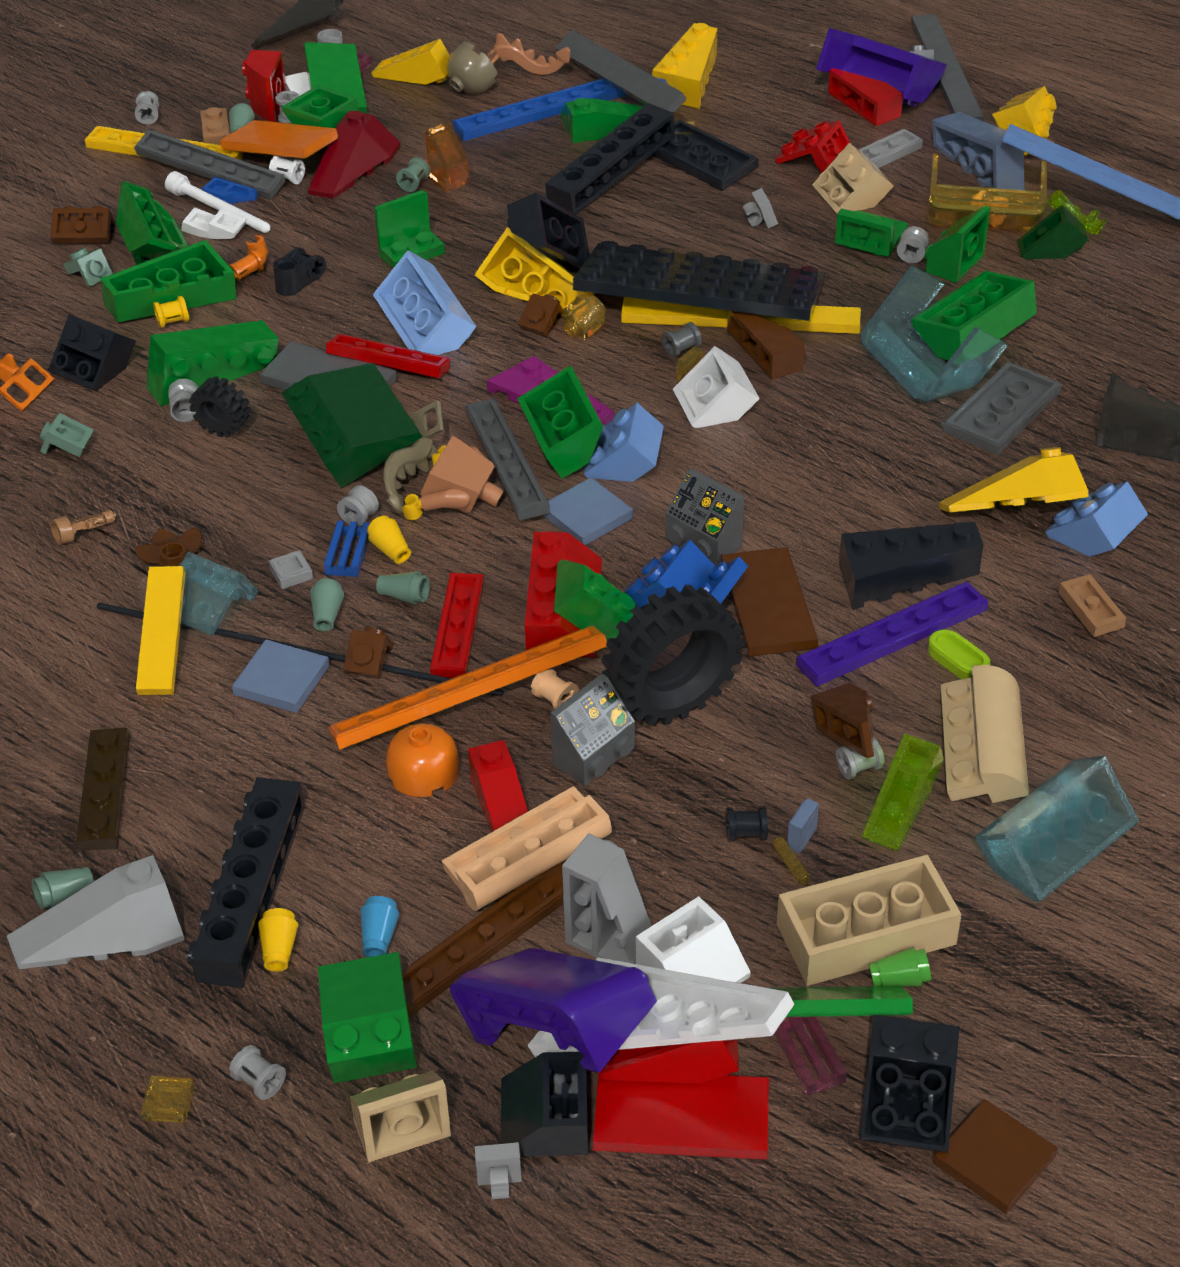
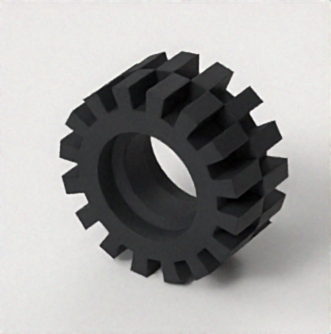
(220, 406)

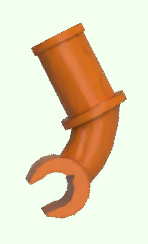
(253, 261)

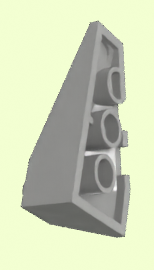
(112, 915)

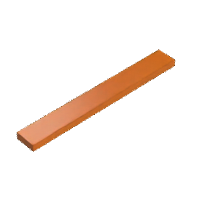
(466, 686)

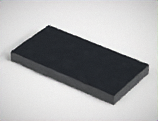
(706, 157)

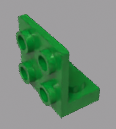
(404, 227)
(868, 232)

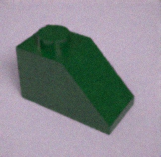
(1053, 237)

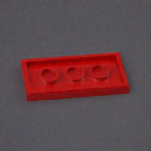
(689, 1119)

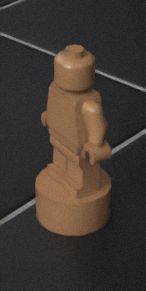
(64, 530)

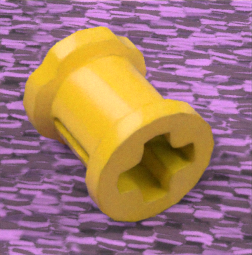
(171, 312)

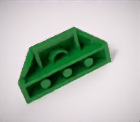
(146, 223)

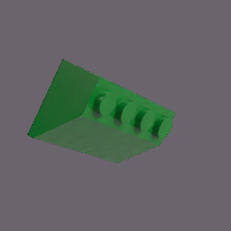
(988, 301)

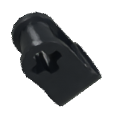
(297, 271)

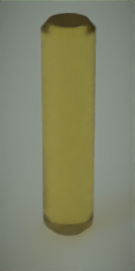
(791, 860)

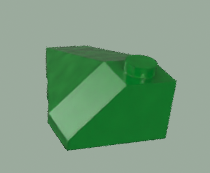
(594, 118)

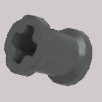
(681, 339)

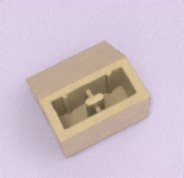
(852, 182)

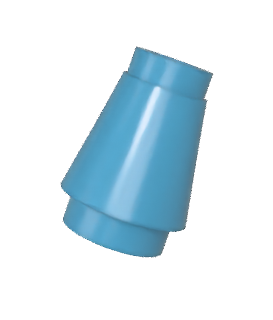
(378, 924)

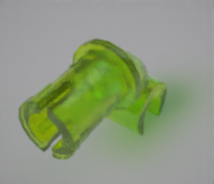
(1090, 222)

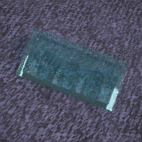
(1058, 827)

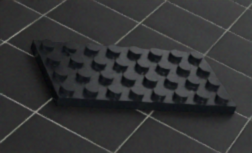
(701, 280)

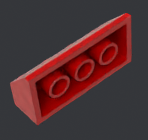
(548, 549)

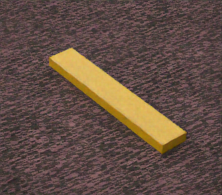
(124, 142)

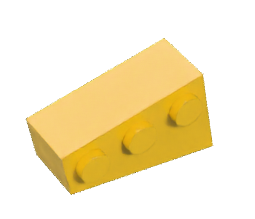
(1028, 111)

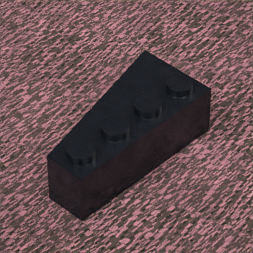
(907, 559)

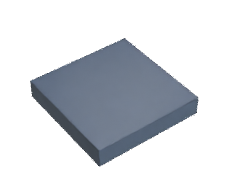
(588, 511)
(281, 676)

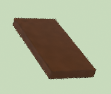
(771, 604)

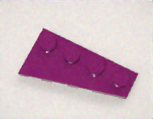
(530, 374)

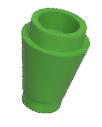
(902, 969)

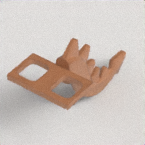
(526, 58)

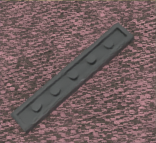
(208, 163)
(509, 461)

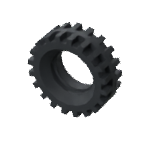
(691, 675)

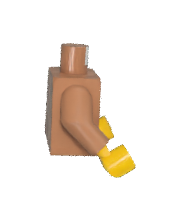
(455, 481)

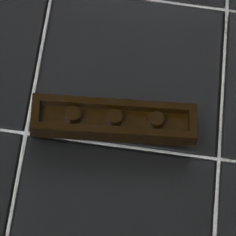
(103, 789)

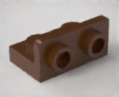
(81, 225)

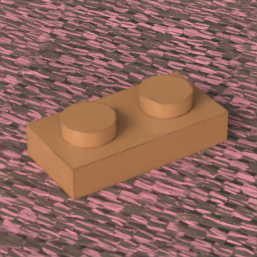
(214, 125)
(1092, 605)

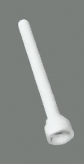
(180, 185)

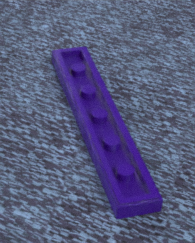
(891, 633)

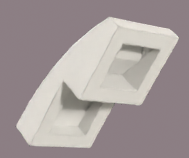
(219, 226)

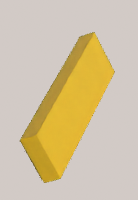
(160, 631)

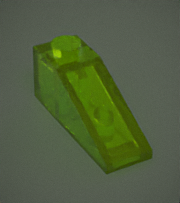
(903, 792)

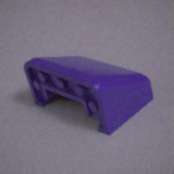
(572, 997)

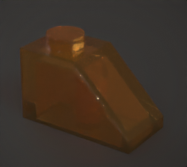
(446, 158)

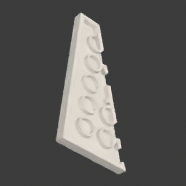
(695, 1011)

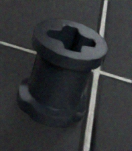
(746, 823)

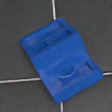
(685, 567)

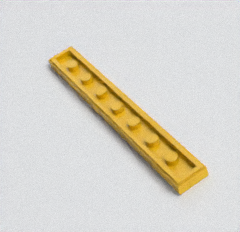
(823, 319)

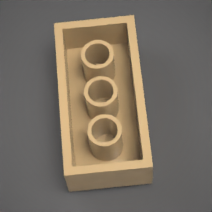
(866, 917)

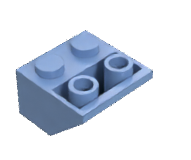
(626, 446)
(1098, 521)

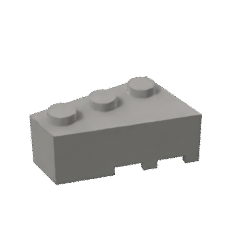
(602, 901)

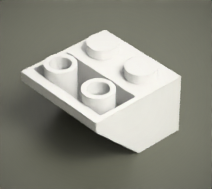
(693, 943)

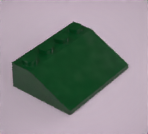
(351, 419)

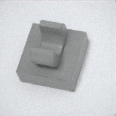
(762, 209)
(498, 1167)

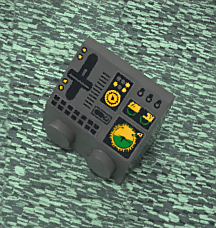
(706, 515)
(591, 731)

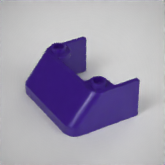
(903, 70)

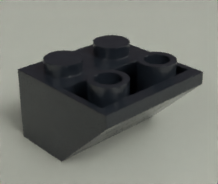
(90, 353)
(546, 1106)

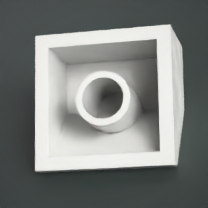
(715, 391)

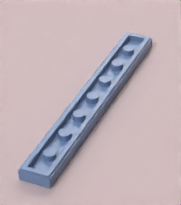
(1093, 171)

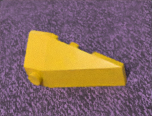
(521, 269)
(1045, 477)

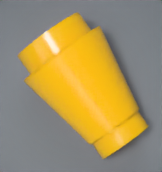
(388, 538)
(277, 937)

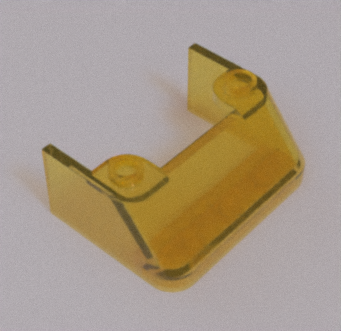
(1007, 206)

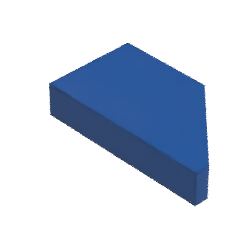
(230, 191)

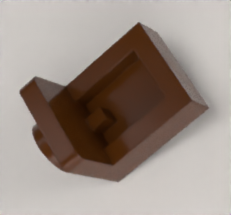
(540, 314)
(367, 652)

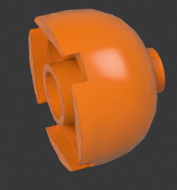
(422, 760)

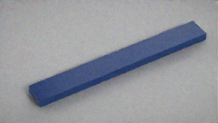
(531, 109)

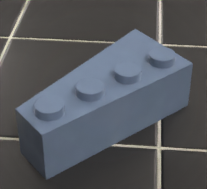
(980, 150)

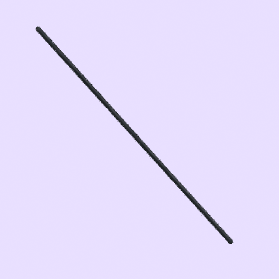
(259, 640)

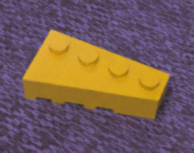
(690, 63)

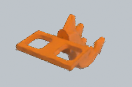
(12, 374)

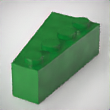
(190, 272)
(208, 352)

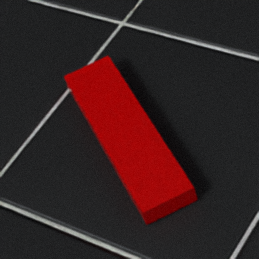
(388, 355)
(457, 625)

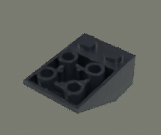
(910, 1083)

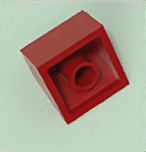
(264, 82)

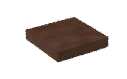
(995, 1156)

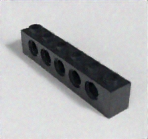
(611, 158)
(247, 883)

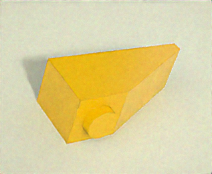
(418, 65)

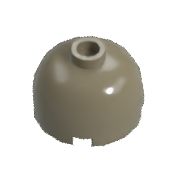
(470, 71)

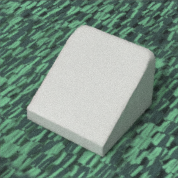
(298, 83)

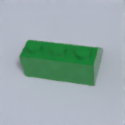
(563, 421)

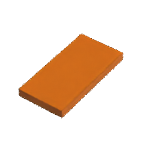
(279, 139)

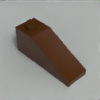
(767, 343)
(845, 717)

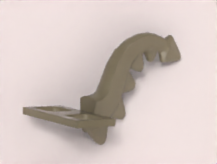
(412, 456)

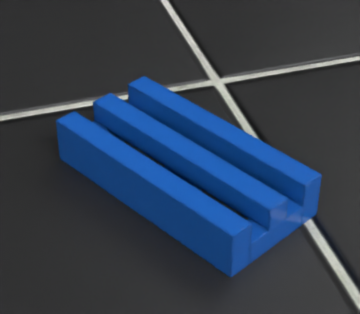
(350, 532)

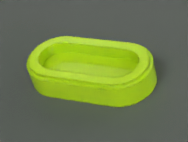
(956, 653)

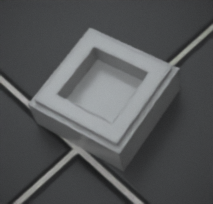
(290, 569)

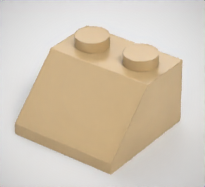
(401, 1115)

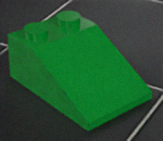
(365, 1018)

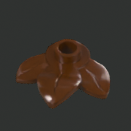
(168, 548)

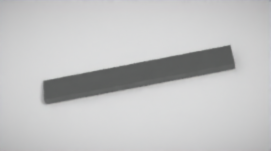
(621, 73)
(953, 82)

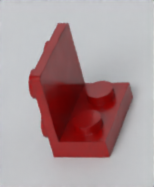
(822, 141)

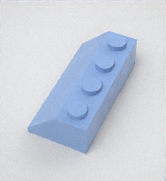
(423, 307)

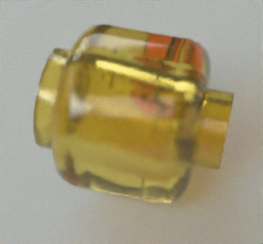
(583, 316)

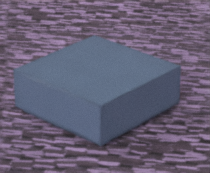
(803, 825)

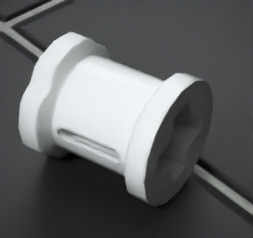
(288, 168)

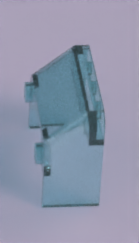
(909, 357)

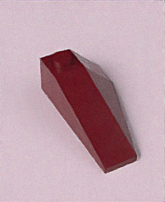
(359, 148)

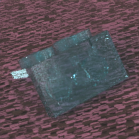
(209, 592)

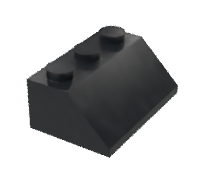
(549, 228)

